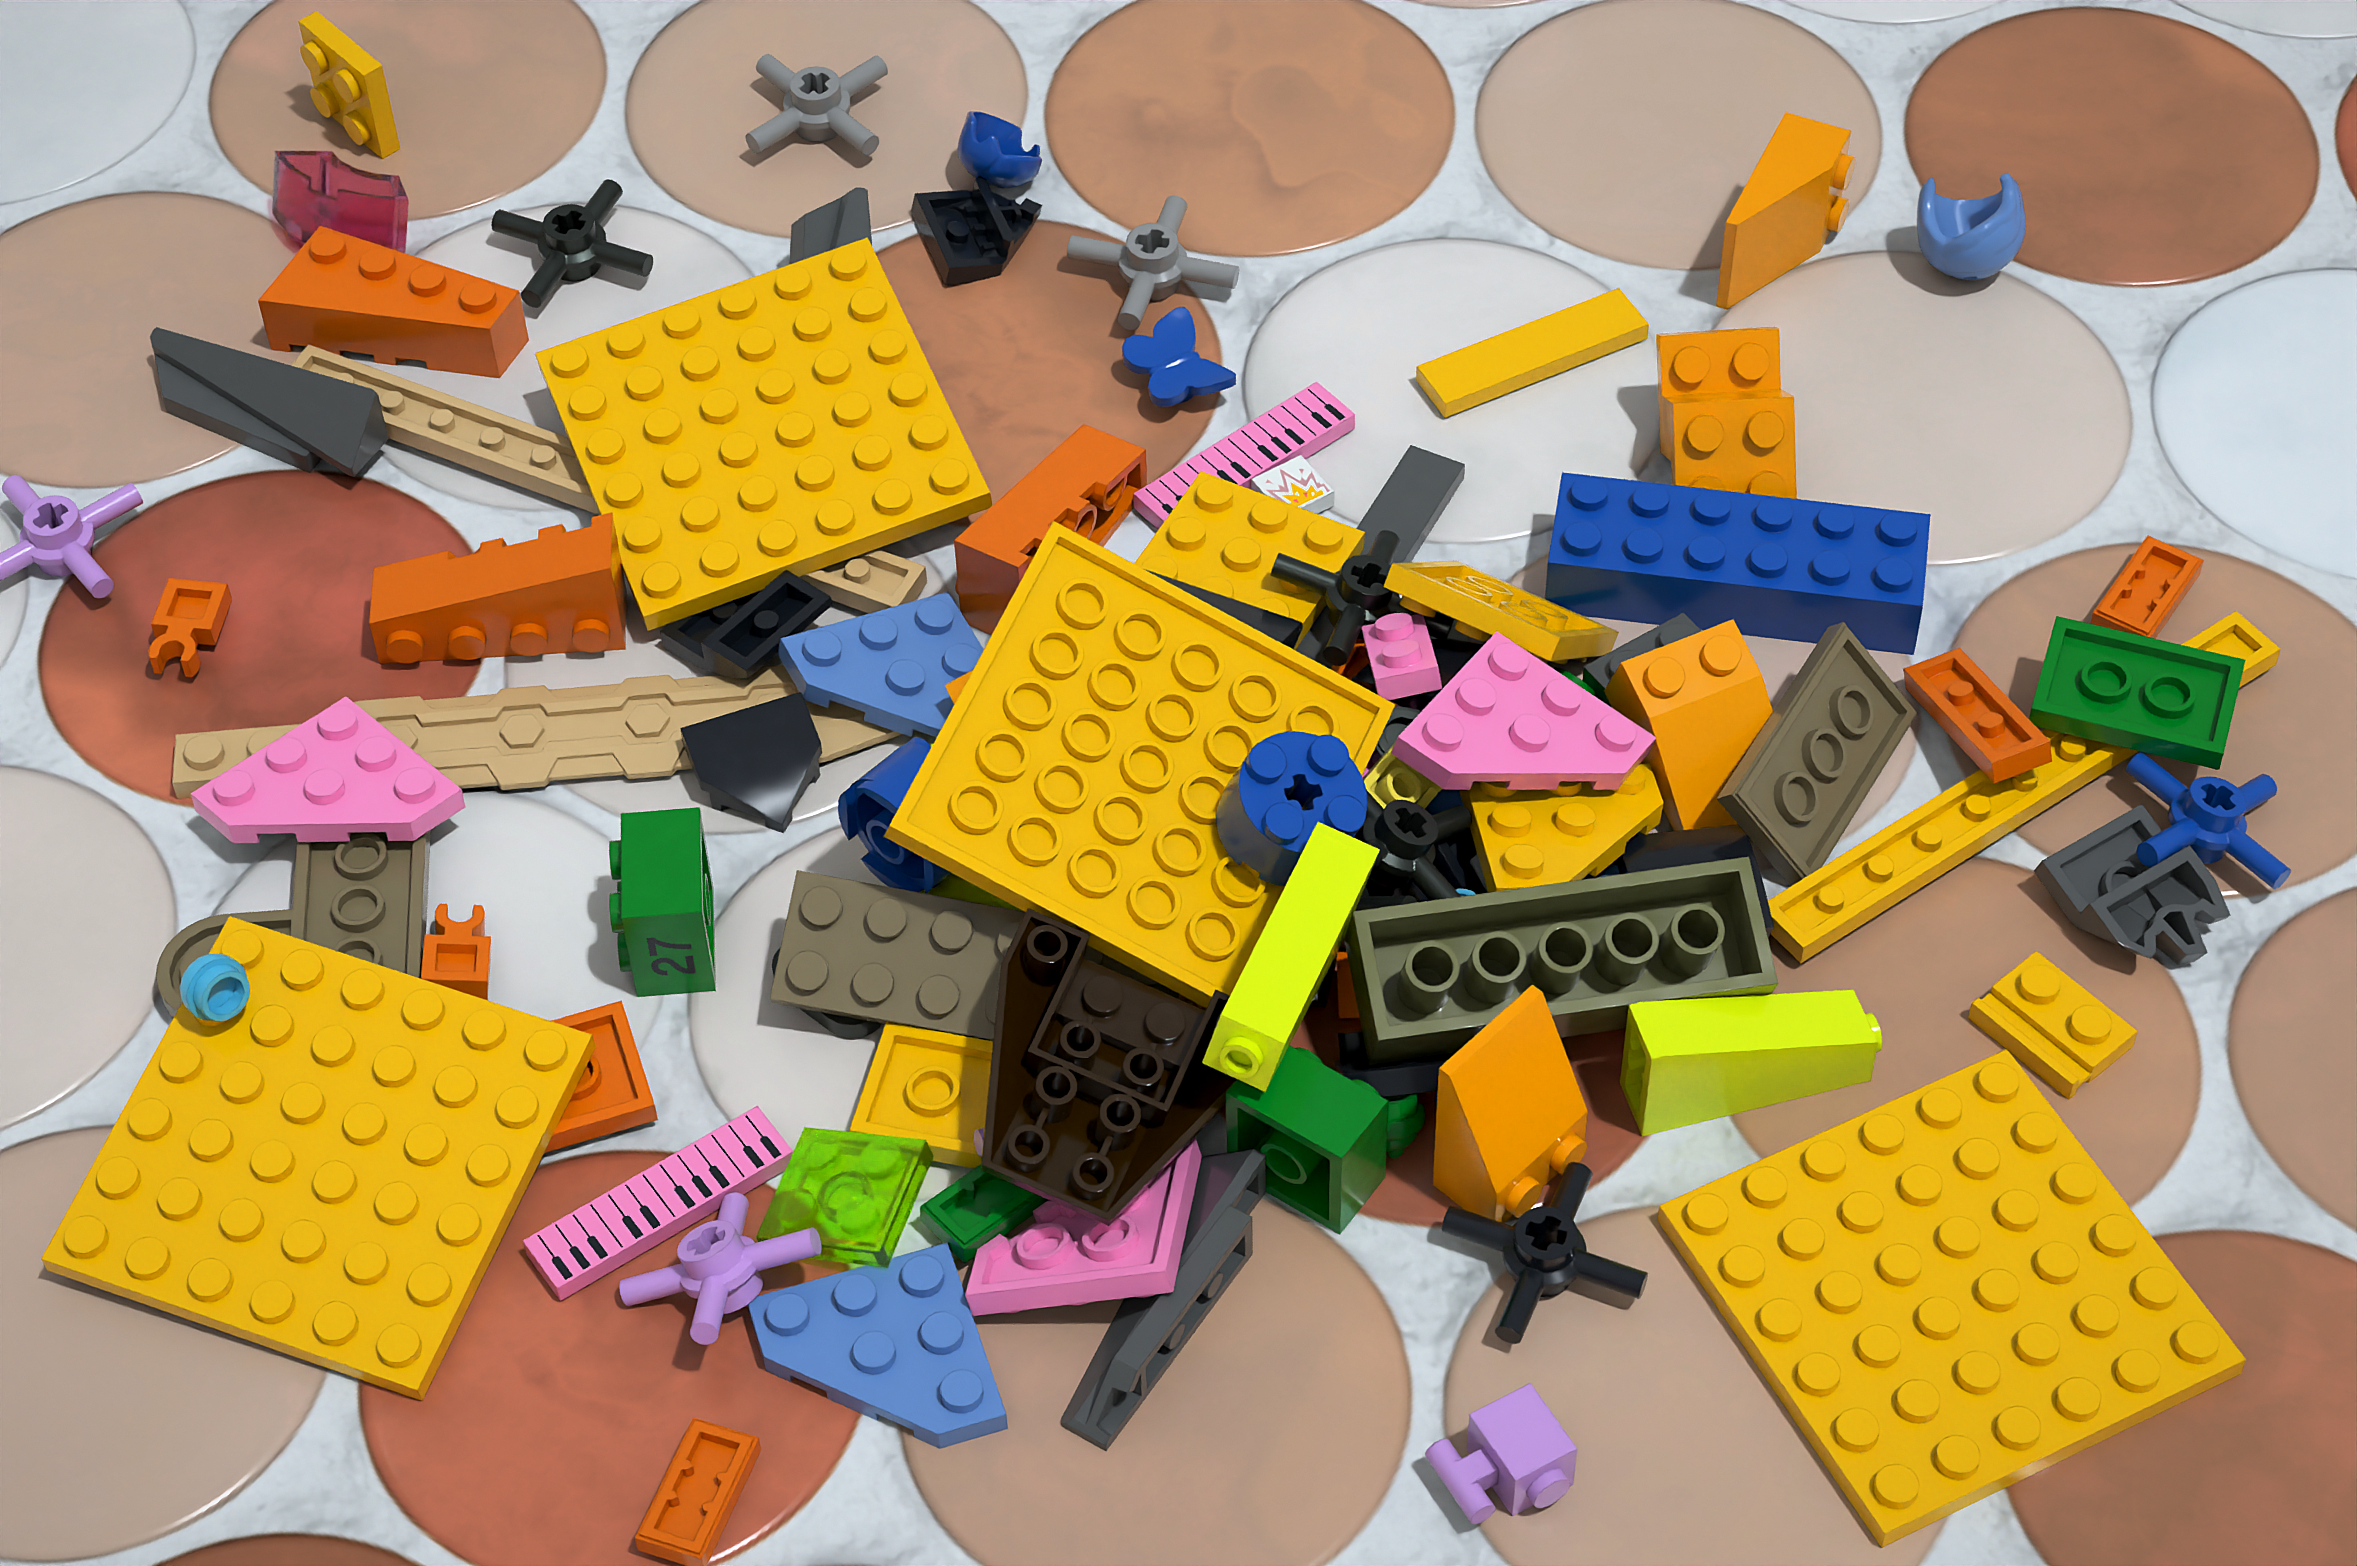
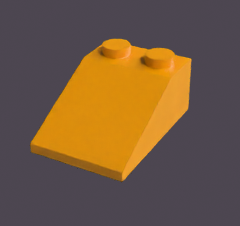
(1785, 206)
(1706, 711)
(1508, 1113)

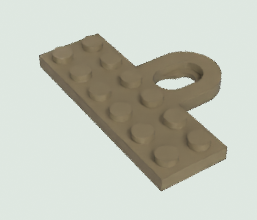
(346, 896)

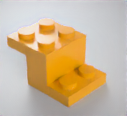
(1726, 412)

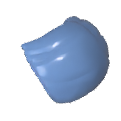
(1973, 235)

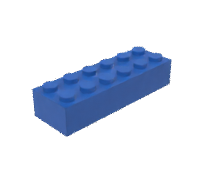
(1738, 556)

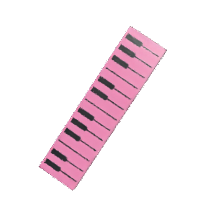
(1286, 431)
(657, 1203)

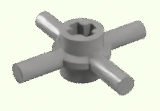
(817, 104)
(1152, 262)

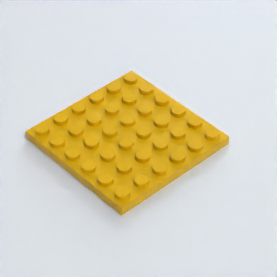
(761, 432)
(1098, 758)
(324, 1160)
(1948, 1295)

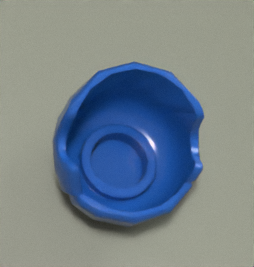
(995, 151)

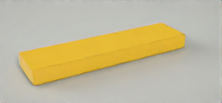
(1531, 352)

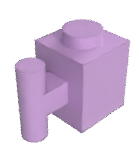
(1514, 1450)

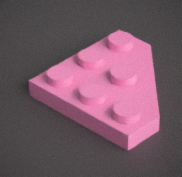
(1520, 725)
(330, 781)
(1083, 1261)

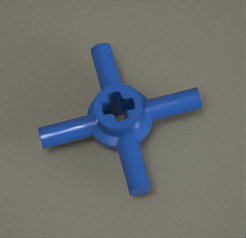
(2207, 819)

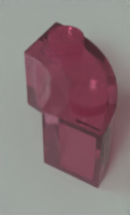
(326, 192)

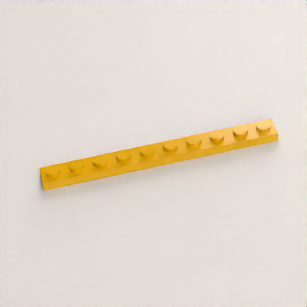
(1965, 821)

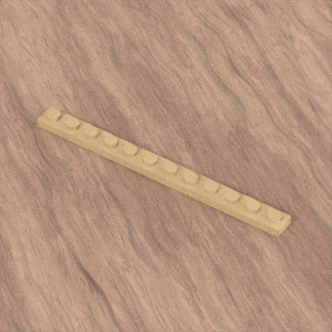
(549, 467)

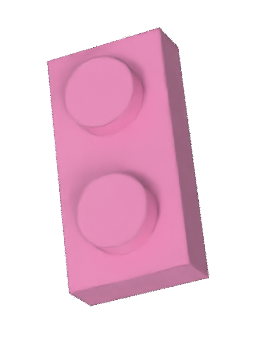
(1401, 656)

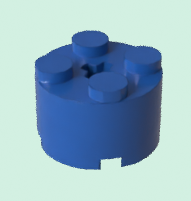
(1281, 796)
(871, 806)

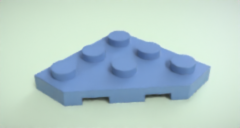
(887, 663)
(887, 1345)

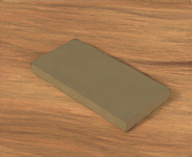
(1817, 755)

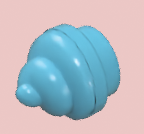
(214, 987)

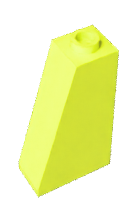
(1291, 957)
(1741, 1054)

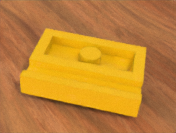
(2052, 1024)

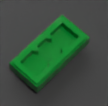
(977, 1211)

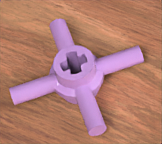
(62, 535)
(720, 1267)

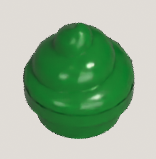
(1404, 1122)

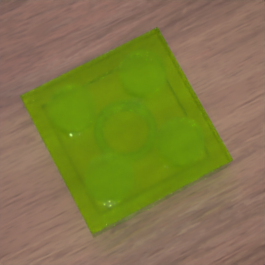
(851, 1191)

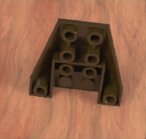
(1091, 1074)

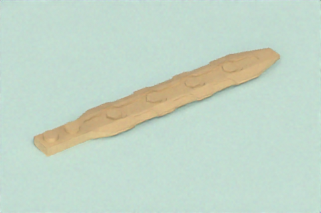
(550, 735)

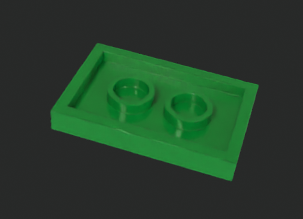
(2137, 692)

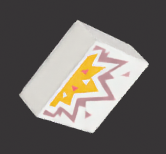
(1296, 484)

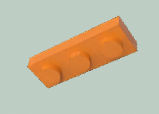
(1977, 715)

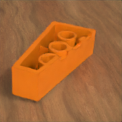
(393, 306)
(1080, 485)
(504, 599)

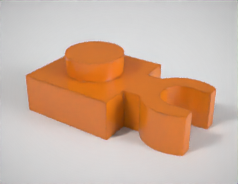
(187, 616)
(458, 953)

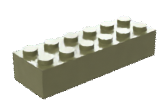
(1593, 946)

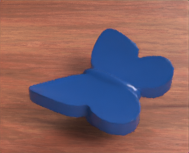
(1172, 362)

